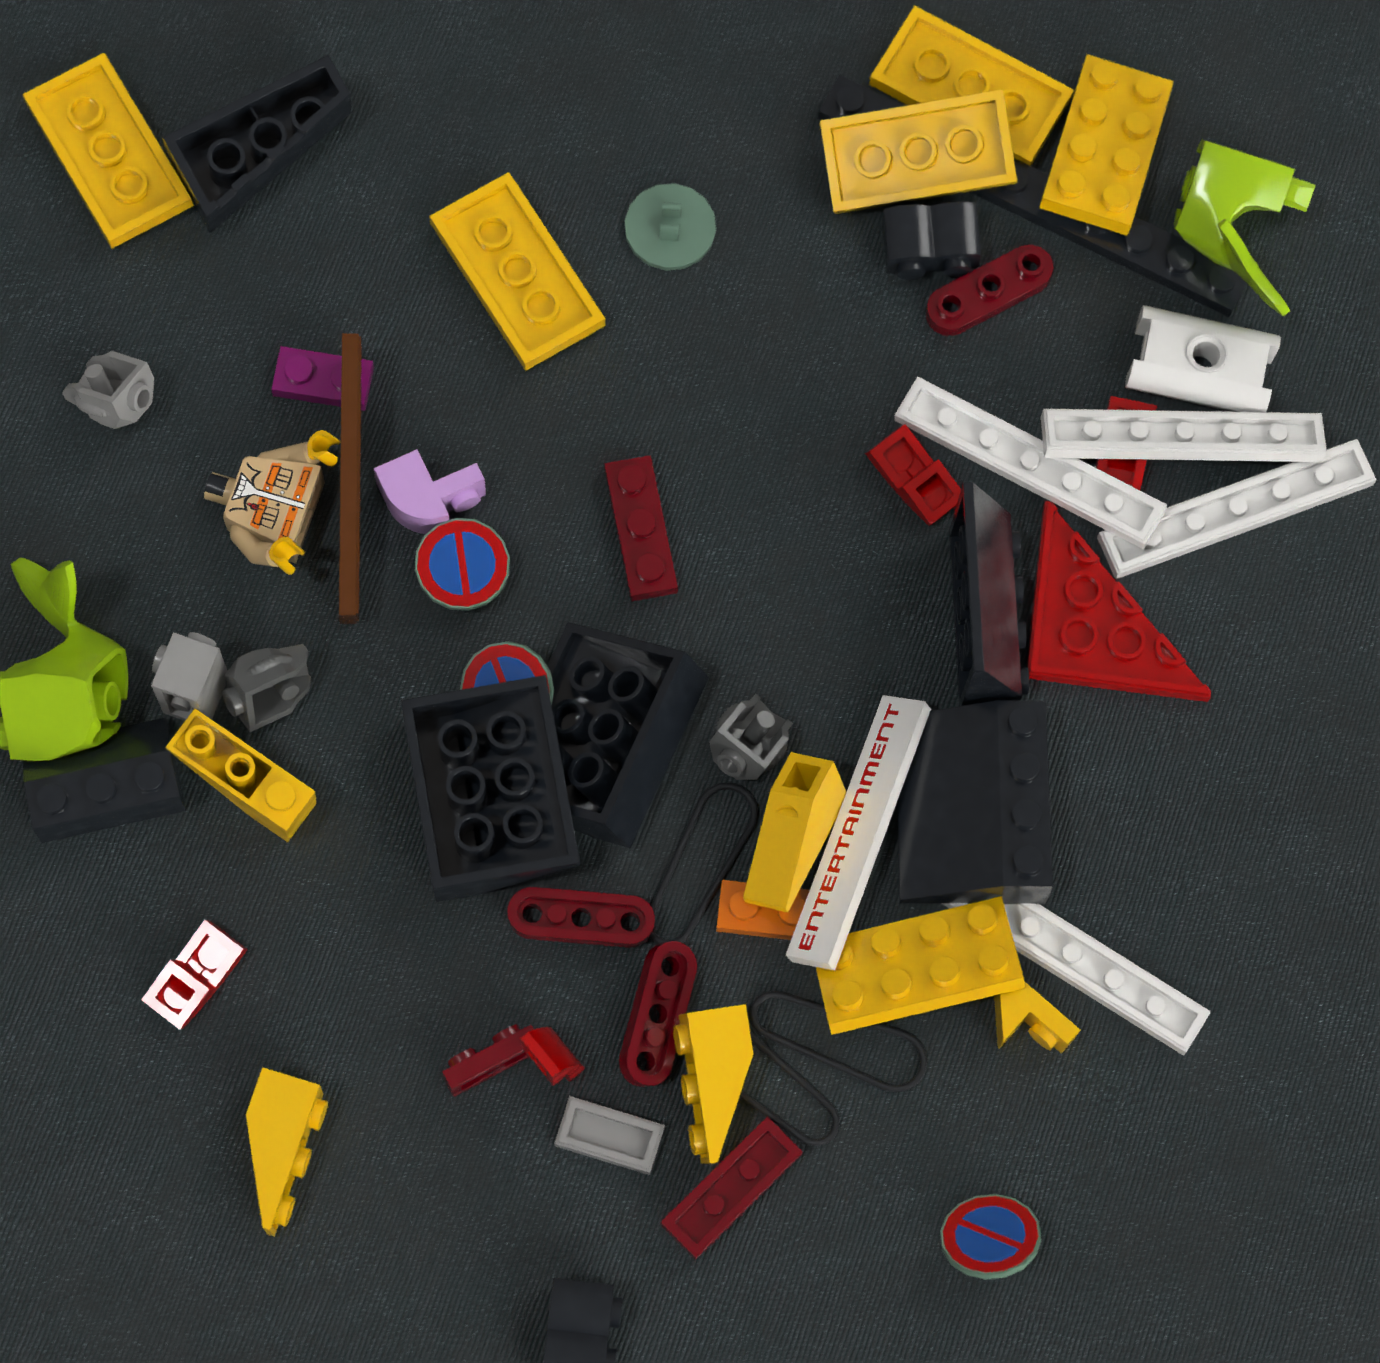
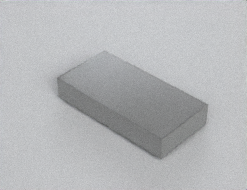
(609, 1135)

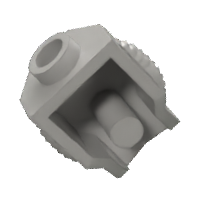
(113, 389)

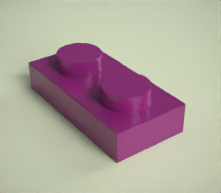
(315, 377)

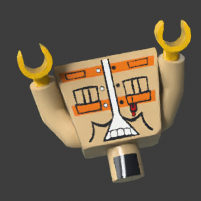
(274, 500)

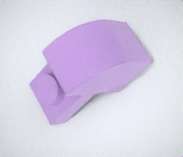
(418, 500)

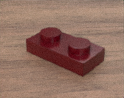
(473, 1068)

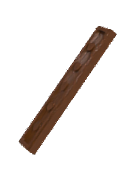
(350, 479)

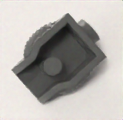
(266, 684)
(749, 739)

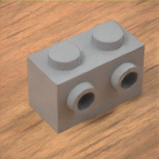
(189, 675)

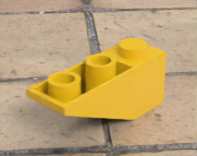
(243, 775)
(793, 829)
(717, 1063)
(278, 1130)

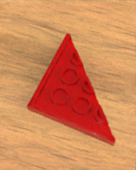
(1093, 629)

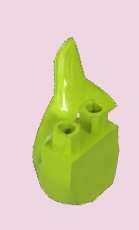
(1223, 189)
(69, 693)

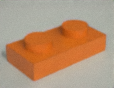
(749, 919)

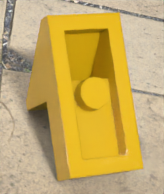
(1047, 1024)

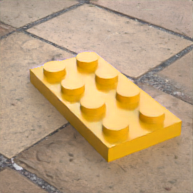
(941, 62)
(1106, 145)
(108, 150)
(918, 151)
(517, 271)
(921, 966)

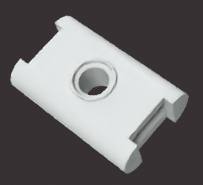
(1170, 370)

